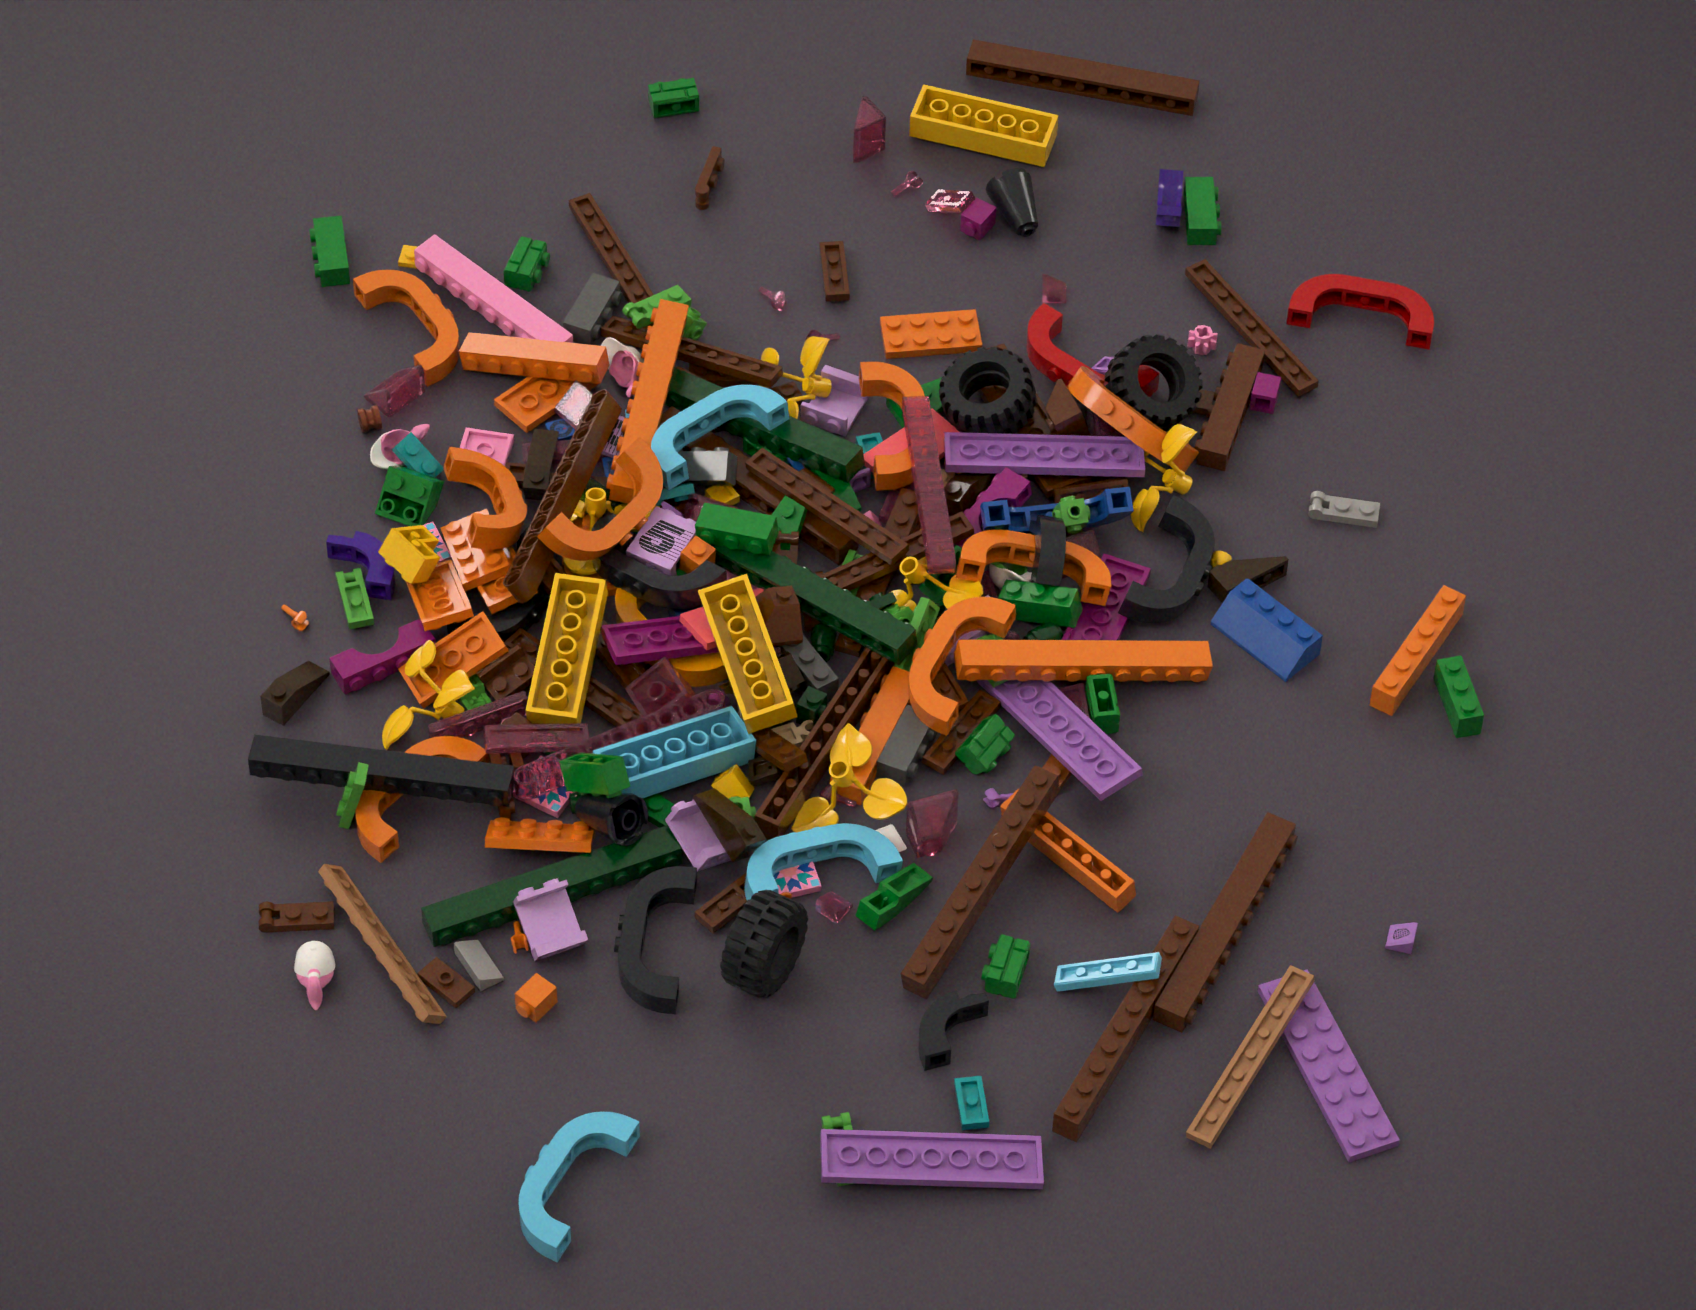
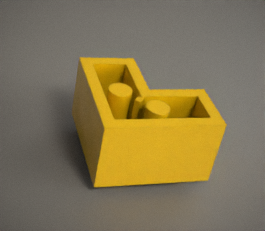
(411, 552)

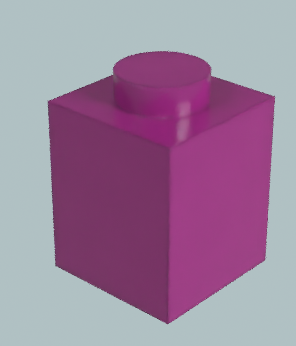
(978, 219)
(1265, 393)

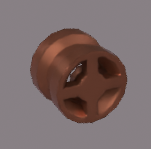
(369, 418)

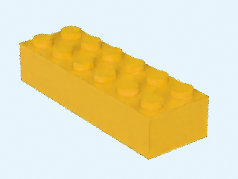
(983, 125)
(567, 650)
(747, 653)

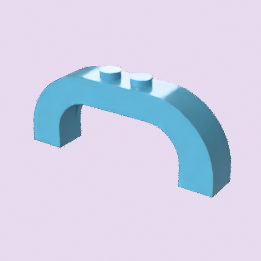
(706, 415)
(817, 845)
(582, 1133)

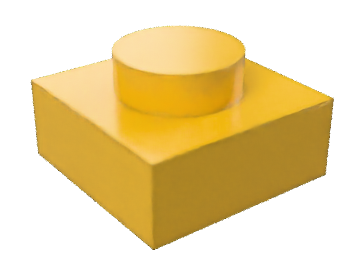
(407, 257)
(724, 494)

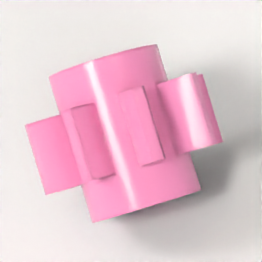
(1202, 340)

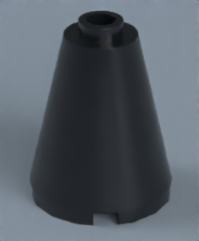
(1015, 200)
(614, 817)

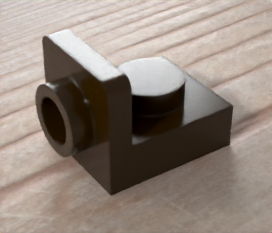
(762, 771)

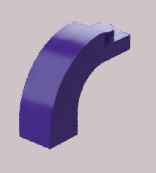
(1169, 197)
(364, 551)

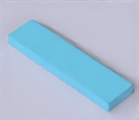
(1108, 971)

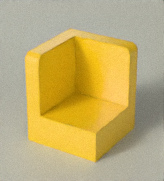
(733, 783)

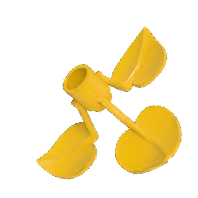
(812, 384)
(1174, 478)
(595, 506)
(916, 573)
(445, 704)
(850, 751)

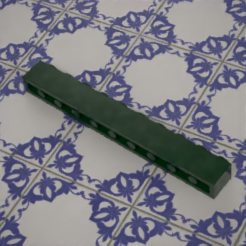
(791, 439)
(824, 601)
(585, 874)

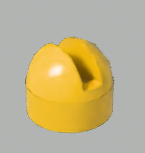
(1219, 558)

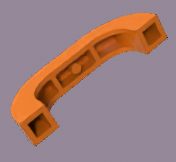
(401, 287)
(893, 383)
(1091, 392)
(500, 484)
(584, 545)
(1019, 549)
(963, 617)
(376, 835)

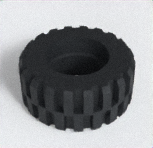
(1172, 363)
(981, 370)
(764, 943)

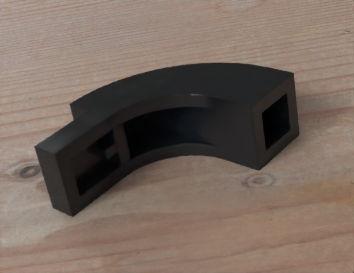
(1049, 549)
(940, 1018)

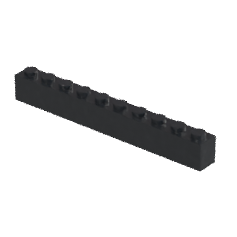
(387, 770)

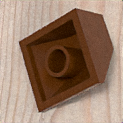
(1064, 413)
(781, 615)

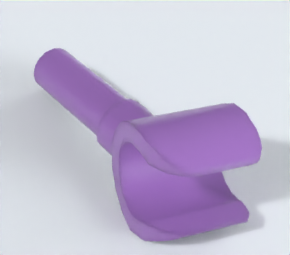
(993, 799)

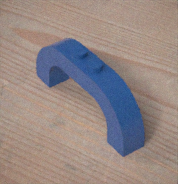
(1104, 509)

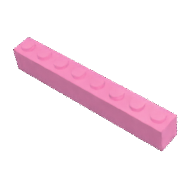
(485, 293)

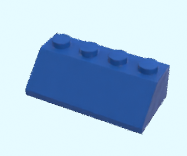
(1267, 630)

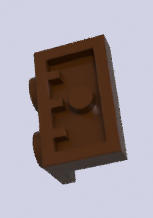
(507, 674)

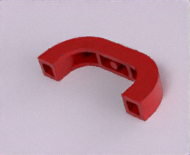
(1367, 295)
(1057, 364)

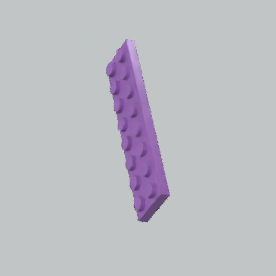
(1043, 454)
(1067, 734)
(1335, 1077)
(931, 1159)

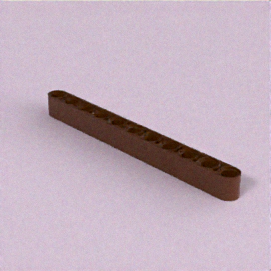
(563, 493)

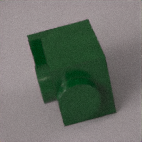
(811, 705)

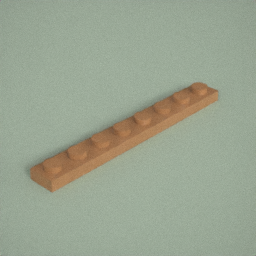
(382, 944)
(1250, 1057)

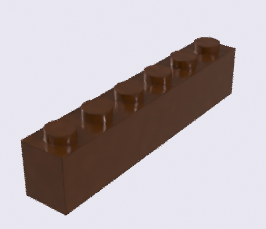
(1230, 407)

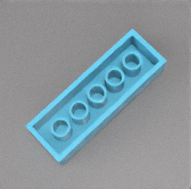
(684, 752)

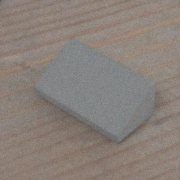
(477, 963)

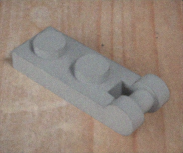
(1343, 510)

